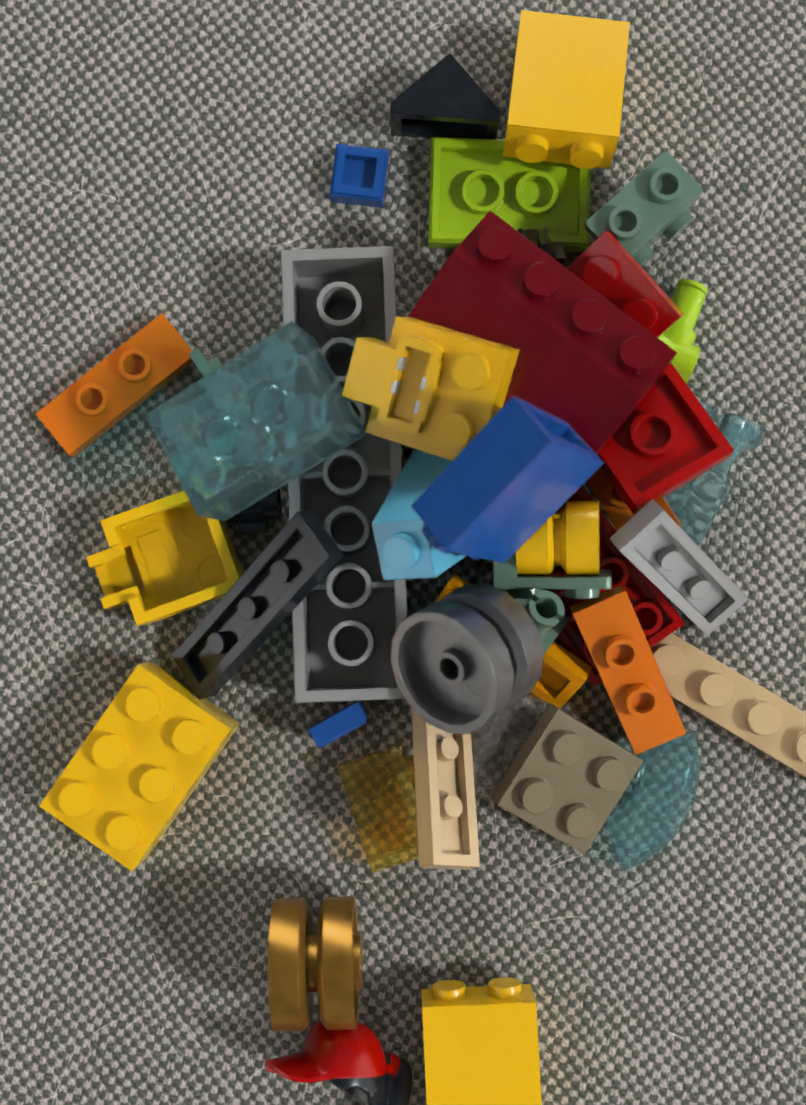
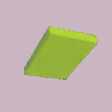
(475, 178)

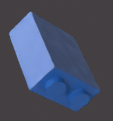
(505, 483)

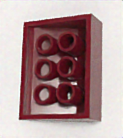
(575, 346)

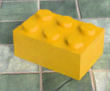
(139, 765)

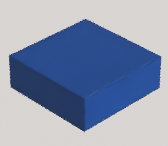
(359, 175)
(339, 723)

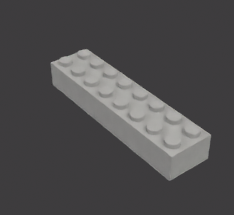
(352, 613)

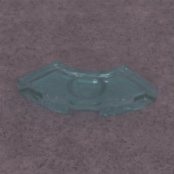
(657, 803)

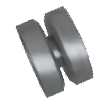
(467, 658)

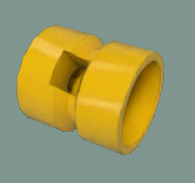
(564, 540)

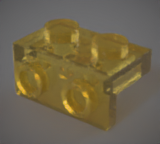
(383, 805)

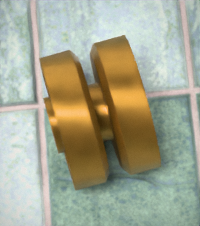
(314, 963)

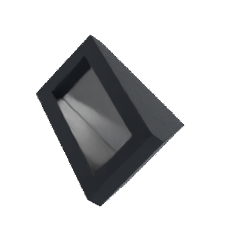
(444, 106)

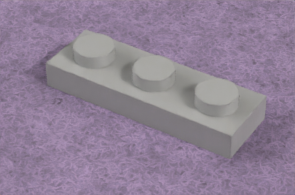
(678, 567)

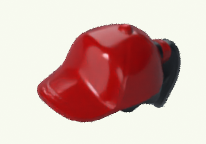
(350, 1062)

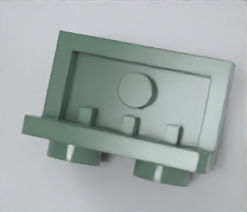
(648, 208)

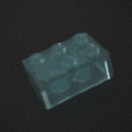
(255, 423)

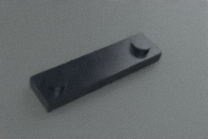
(257, 604)

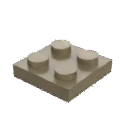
(566, 779)

